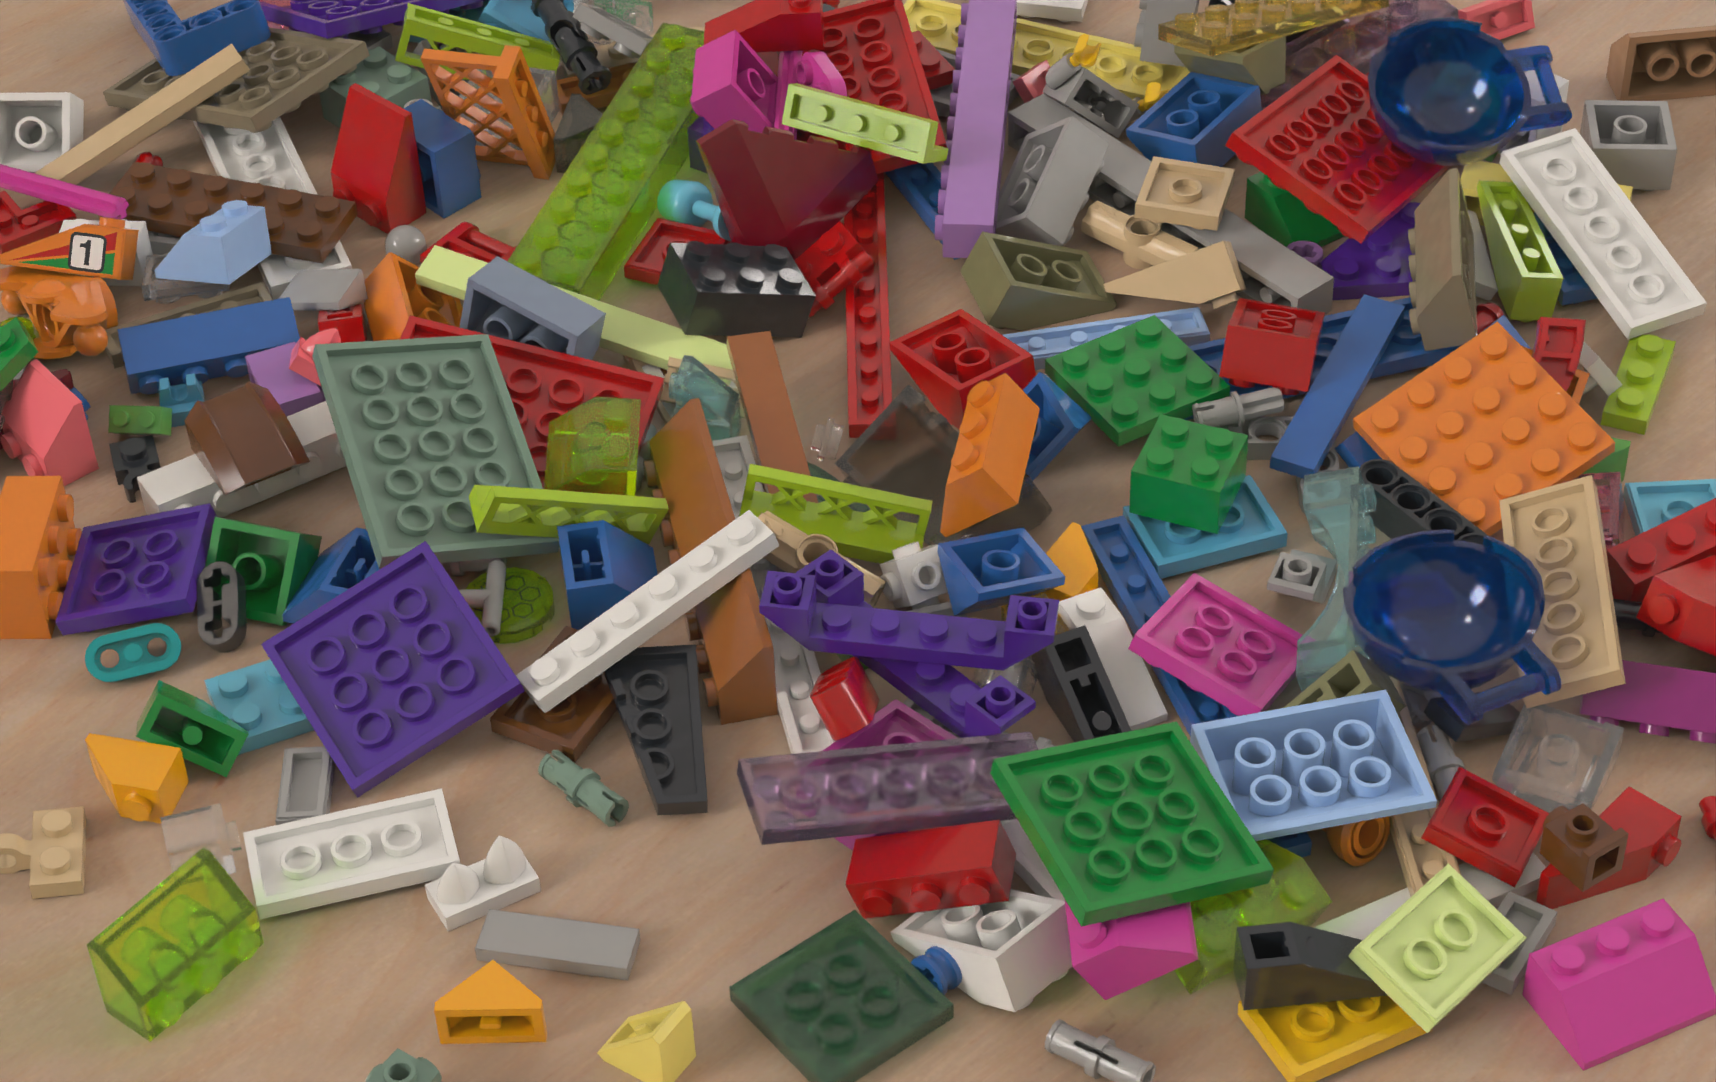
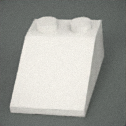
(1001, 947)

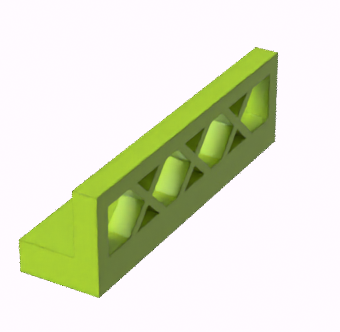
(471, 36)
(862, 124)
(542, 510)
(856, 534)

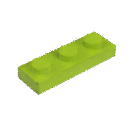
(1642, 378)

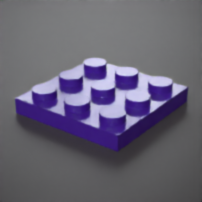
(136, 569)

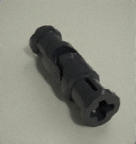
(573, 45)

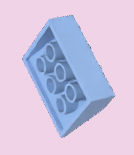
(1315, 765)

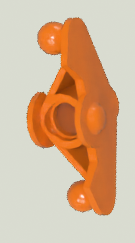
(64, 308)

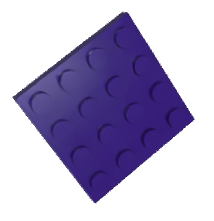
(392, 668)

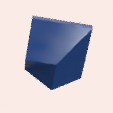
(1056, 424)
(993, 566)

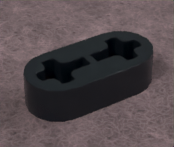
(213, 607)

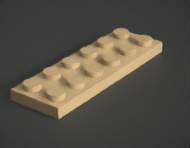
(1565, 541)

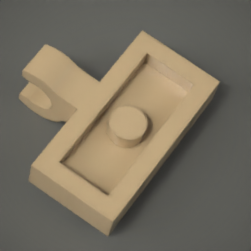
(52, 855)

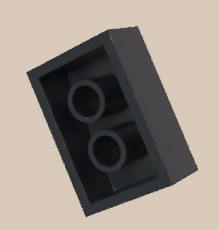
(735, 289)

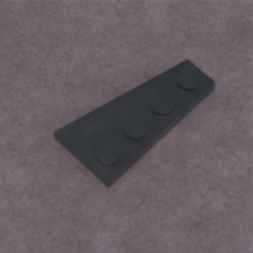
(662, 718)

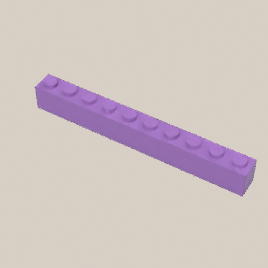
(976, 125)

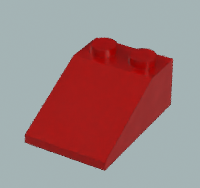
(378, 161)
(1271, 346)
(955, 356)

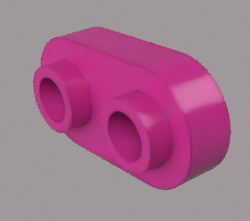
(820, 73)

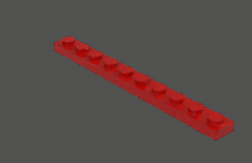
(868, 316)

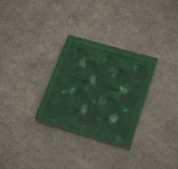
(841, 1002)

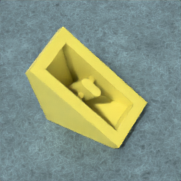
(653, 1044)

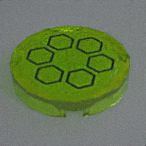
(526, 605)

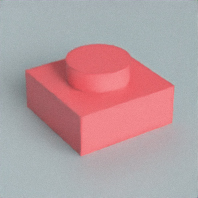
(1032, 82)

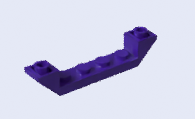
(903, 635)
(933, 687)

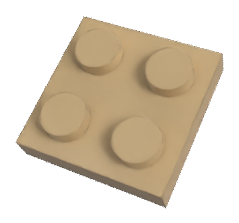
(1184, 193)

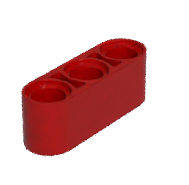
(845, 698)

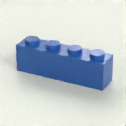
(204, 344)

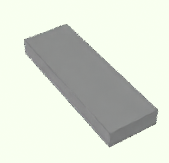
(558, 944)

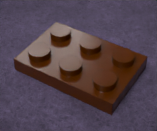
(566, 726)

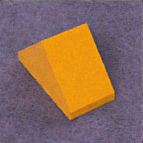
(490, 1009)

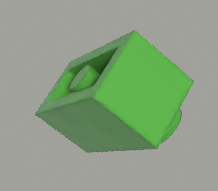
(140, 420)

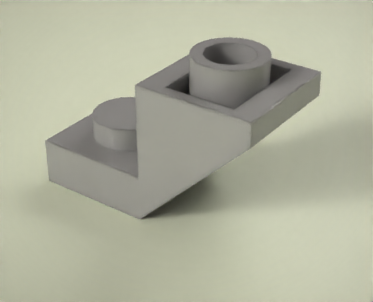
(1303, 575)

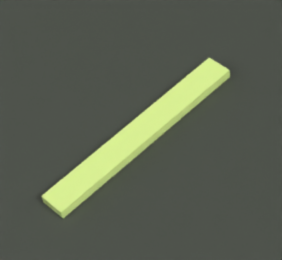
(622, 329)

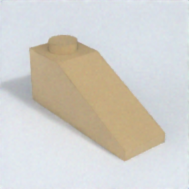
(1193, 278)

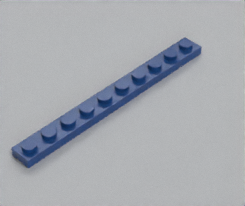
(1139, 596)

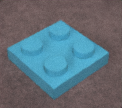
(259, 704)

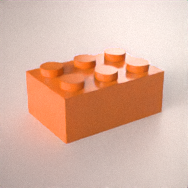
(35, 554)

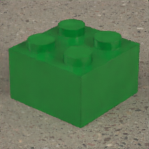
(1188, 473)

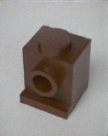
(1582, 845)

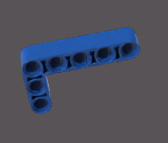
(189, 42)

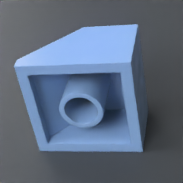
(219, 246)

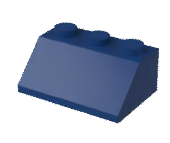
(1196, 120)

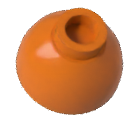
(1359, 841)

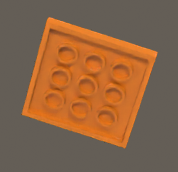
(1484, 428)

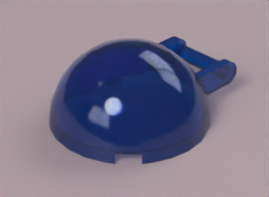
(1458, 92)
(1451, 618)

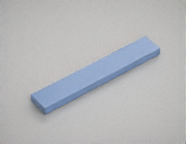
(1048, 342)

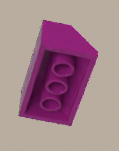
(1658, 700)

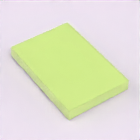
(1437, 947)

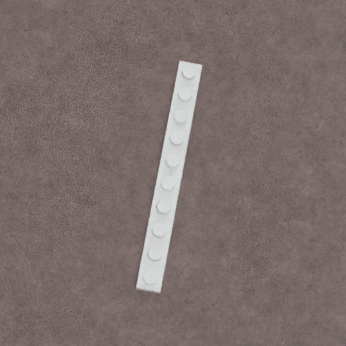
(794, 664)

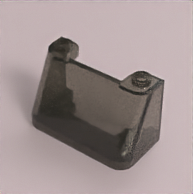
(911, 456)

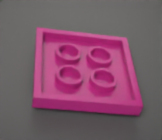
(1220, 646)

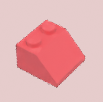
(47, 427)

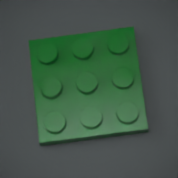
(1134, 378)

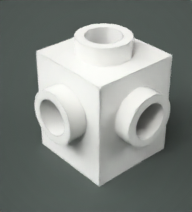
(914, 576)

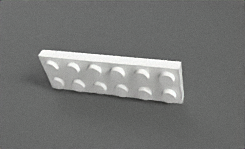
(1602, 233)

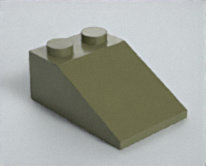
(1033, 282)

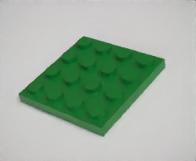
(1130, 823)

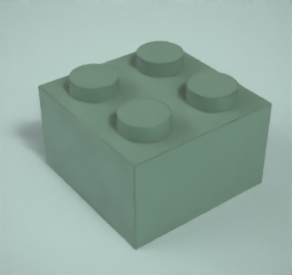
(382, 76)

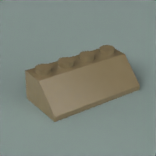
(1443, 267)

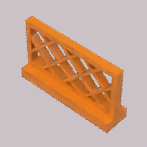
(520, 106)

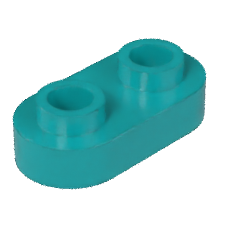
(133, 652)

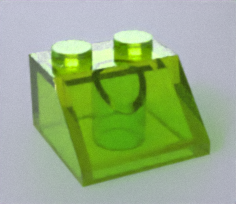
(595, 447)

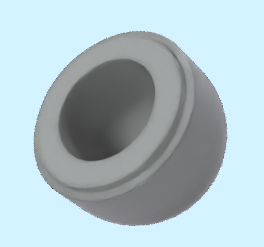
(406, 242)

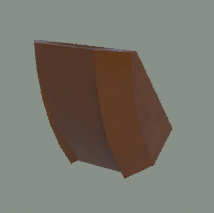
(243, 438)

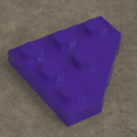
(1378, 264)

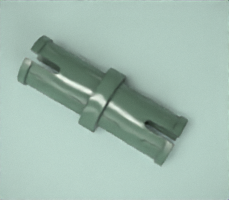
(583, 788)

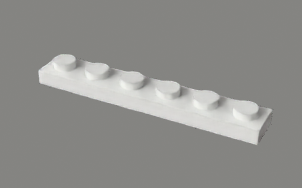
(647, 611)

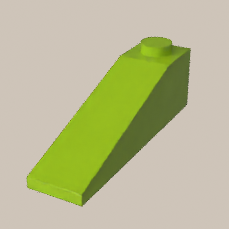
(1520, 256)

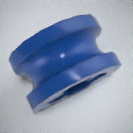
(939, 969)

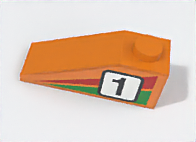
(87, 250)

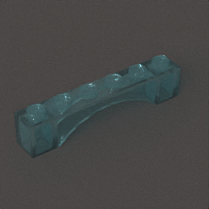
(1339, 519)

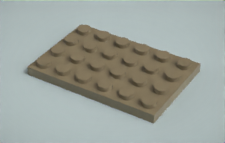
(280, 77)

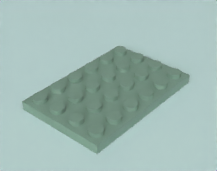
(418, 434)

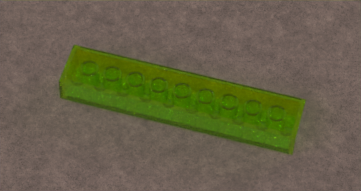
(617, 172)

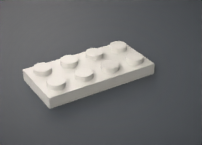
(350, 853)

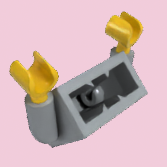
(1093, 97)

